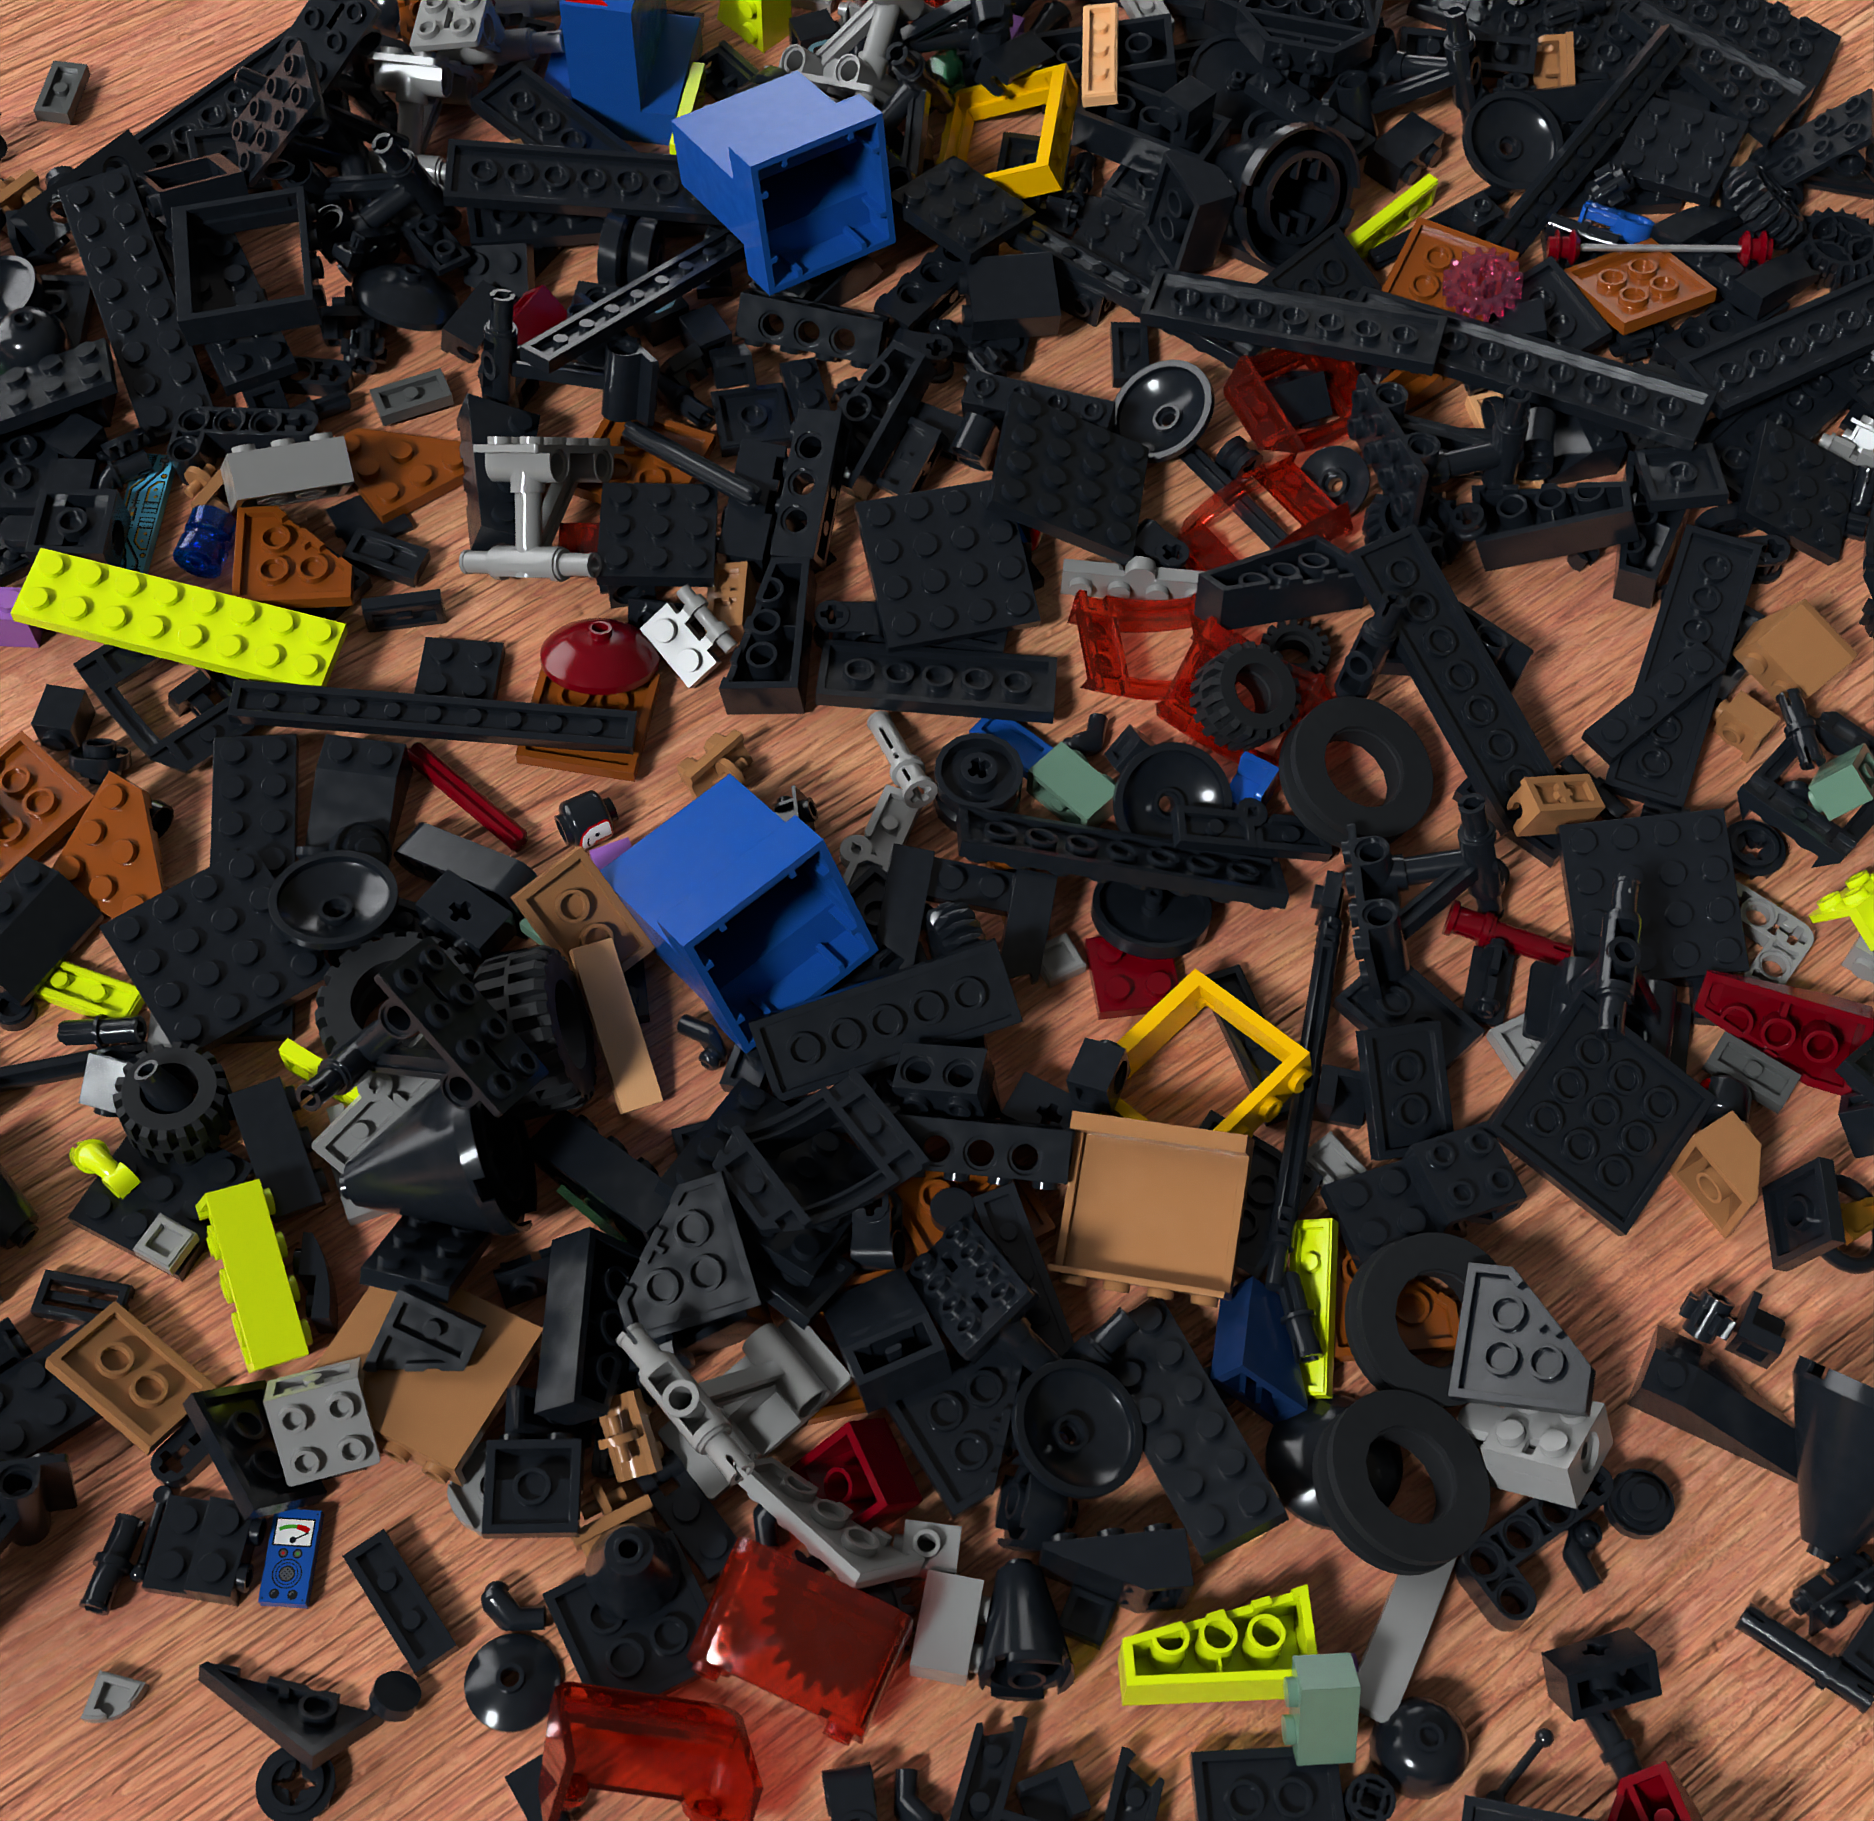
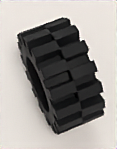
(1301, 639)

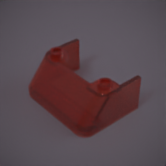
(647, 1749)

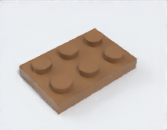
(577, 907)
(128, 1376)

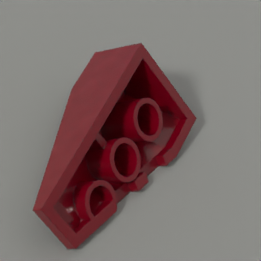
(1788, 1023)

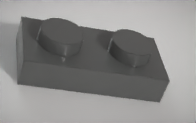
(62, 92)
(411, 397)
(1765, 1077)

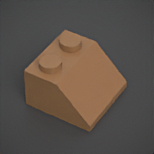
(1793, 650)
(1721, 1171)

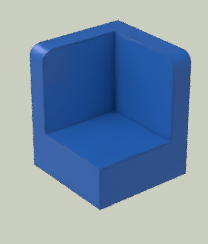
(1253, 779)

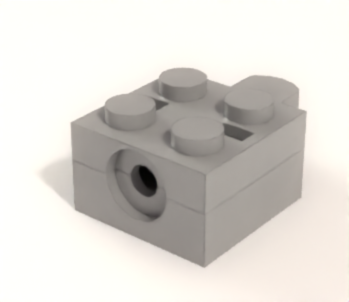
(1540, 1451)

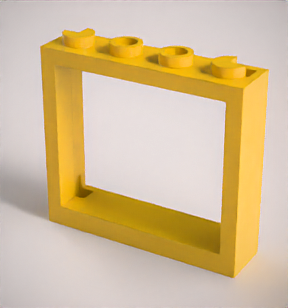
(1047, 86)
(1179, 1008)

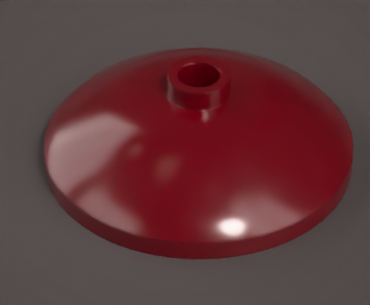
(599, 657)

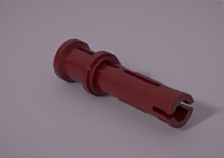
(1486, 926)

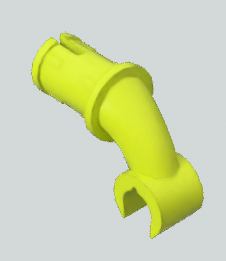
(94, 1157)

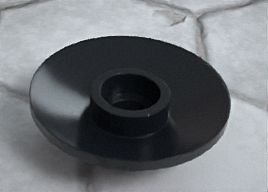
(1343, 465)
(515, 1706)

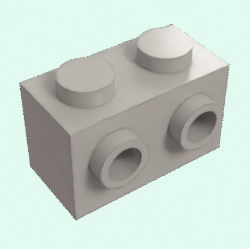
(947, 1628)

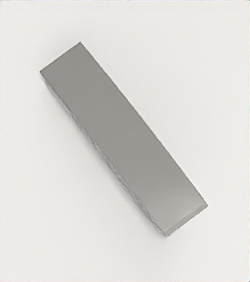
(1399, 1640)

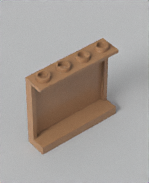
(1153, 1207)
(433, 1412)

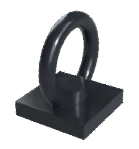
(1807, 1218)

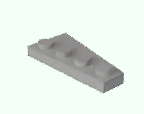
(826, 1527)

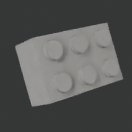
(287, 472)

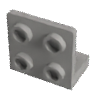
(321, 1422)

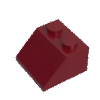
(862, 1471)

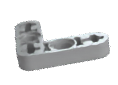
(1774, 946)

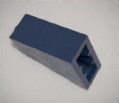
(1256, 1355)

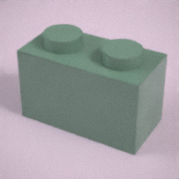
(1843, 783)
(1071, 787)
(1322, 1709)

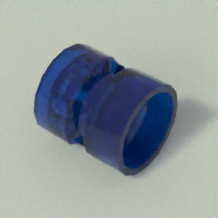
(206, 541)

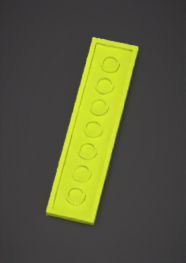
(178, 621)

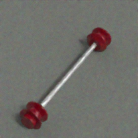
(1747, 248)

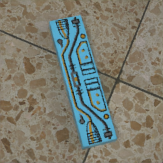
(146, 504)

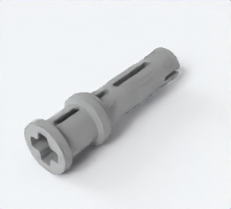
(906, 768)

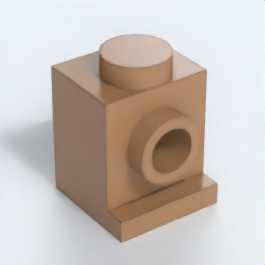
(1744, 724)

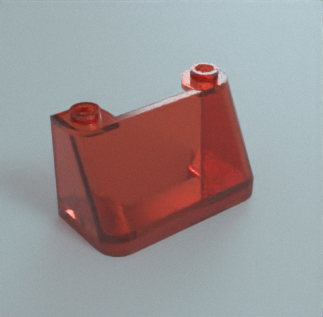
(801, 1638)

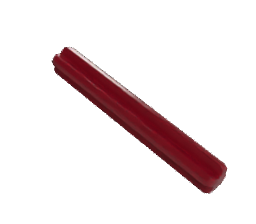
(467, 796)

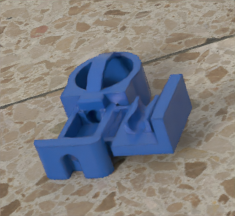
(1631, 226)

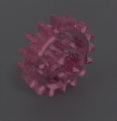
(1482, 284)

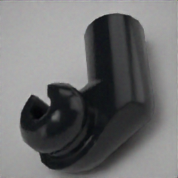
(714, 1048)
(1578, 1554)
(906, 1800)

